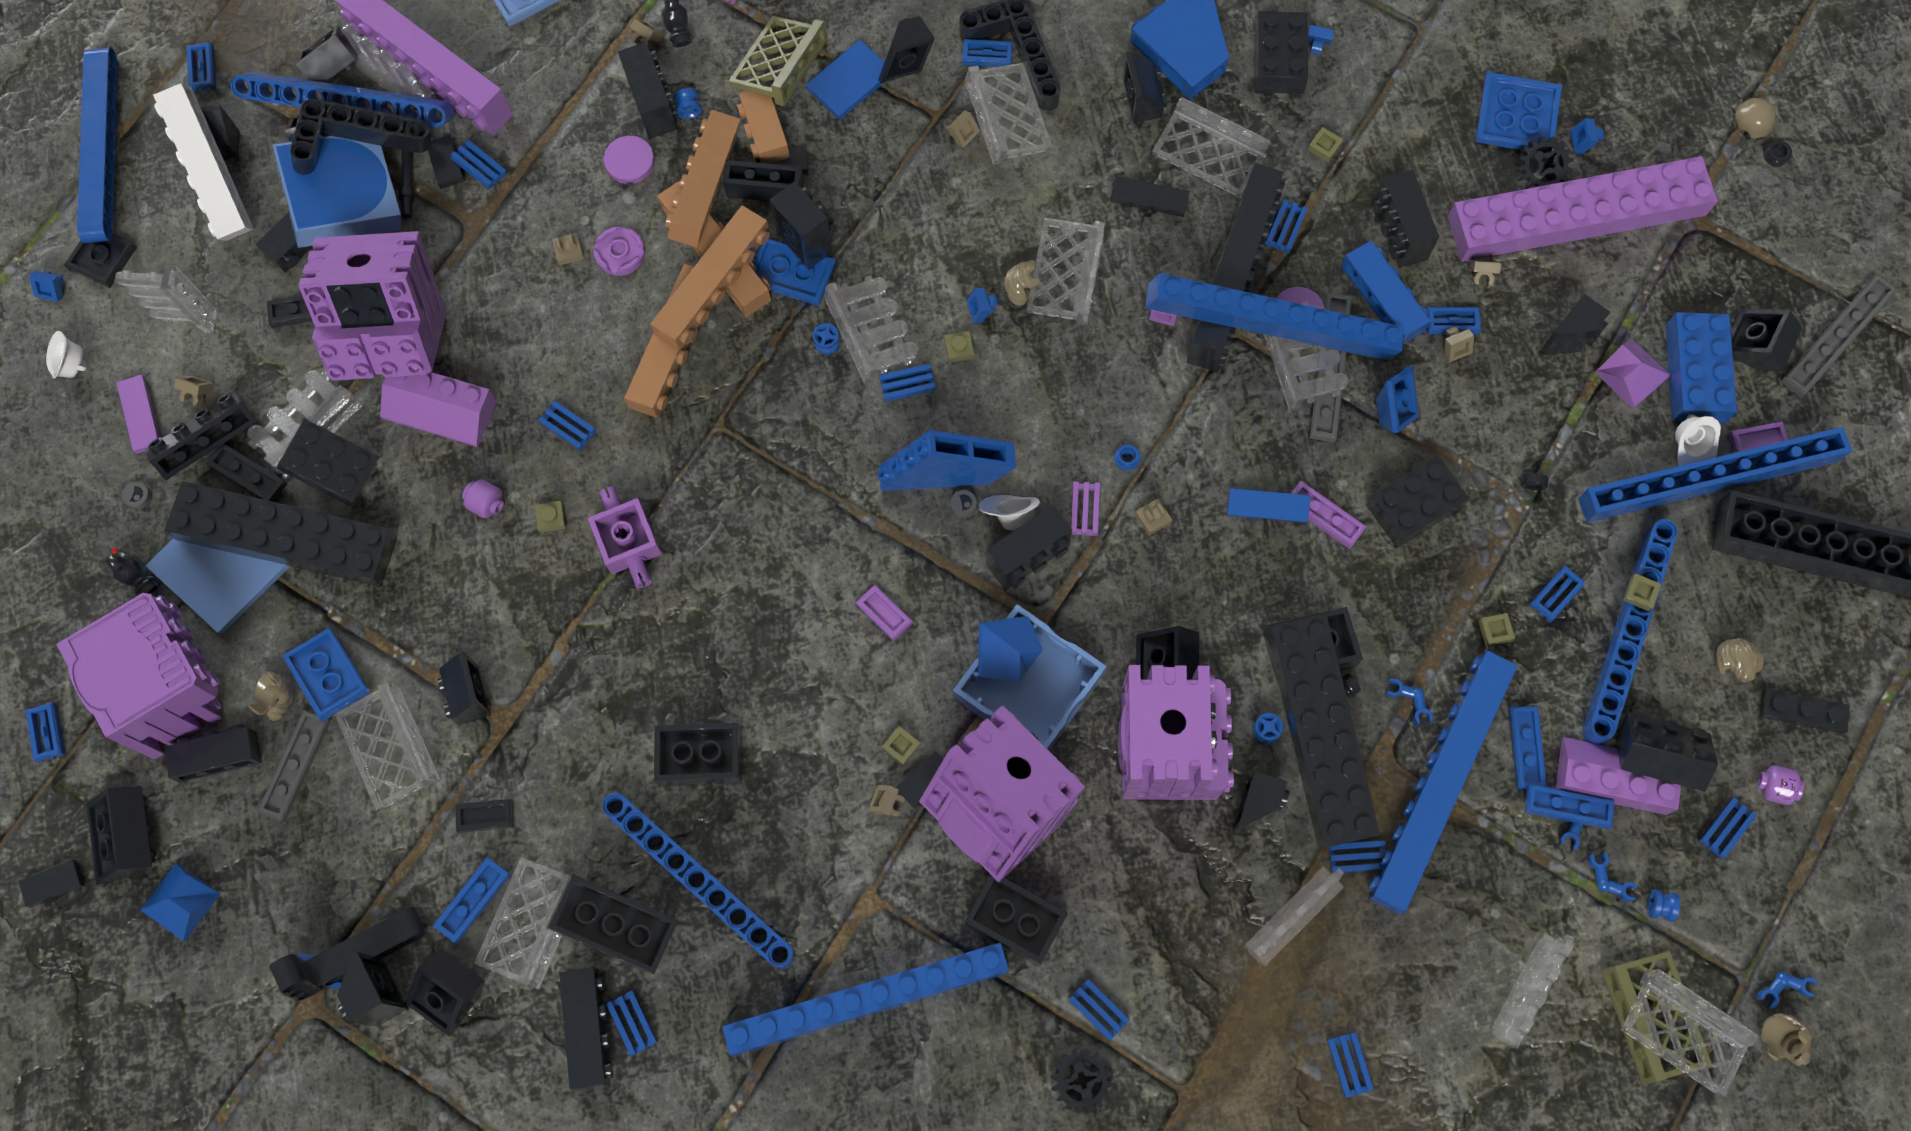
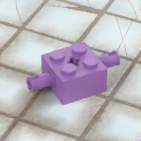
(635, 548)

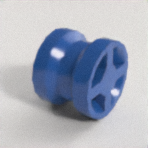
(687, 103)
(823, 333)
(1270, 723)
(1663, 905)

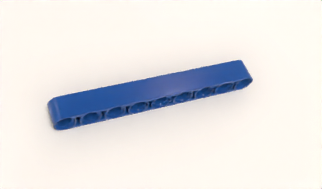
(330, 92)
(97, 145)
(1625, 642)
(688, 871)

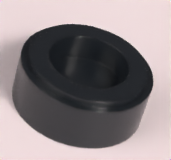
(1777, 153)
(1534, 481)

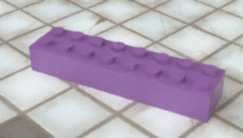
(429, 62)

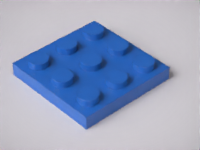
(1517, 111)

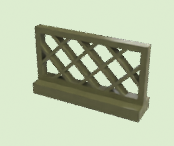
(795, 63)
(1623, 997)

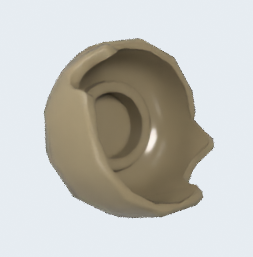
(1756, 117)

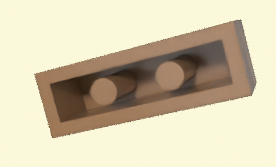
(763, 127)

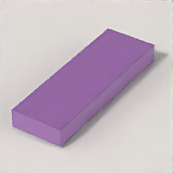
(138, 412)
(1331, 517)

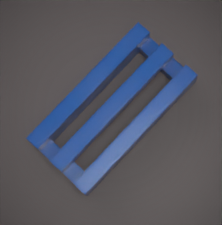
(987, 56)
(210, 61)
(497, 173)
(1293, 208)
(1440, 325)
(901, 374)
(550, 413)
(1543, 609)
(55, 728)
(1740, 810)
(1360, 856)
(1081, 992)
(621, 1028)
(1360, 1061)

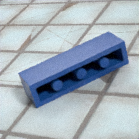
(1385, 291)

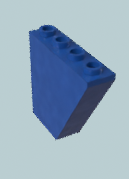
(1183, 43)
(947, 461)

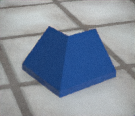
(1398, 401)
(1007, 648)
(180, 902)

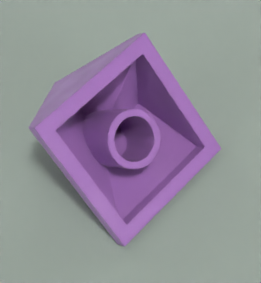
(1632, 373)

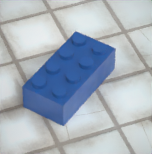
(1701, 366)

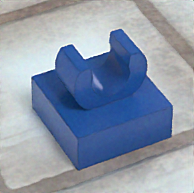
(1319, 37)
(1585, 135)
(47, 285)
(981, 305)

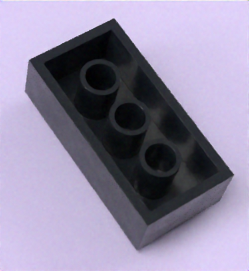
(612, 924)

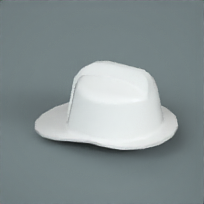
(64, 357)
(1697, 439)
(1010, 509)

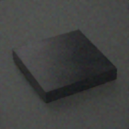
(101, 259)

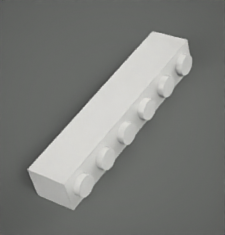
(203, 162)

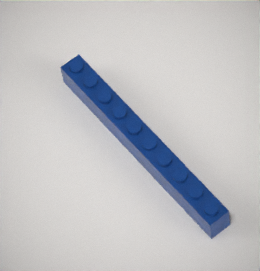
(1273, 317)
(1714, 474)
(1442, 783)
(865, 1000)

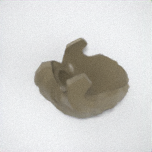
(1018, 280)
(1740, 658)
(273, 695)
(1787, 1039)

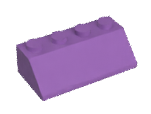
(438, 406)
(1597, 772)

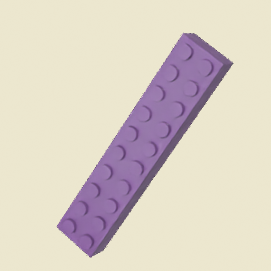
(1581, 208)

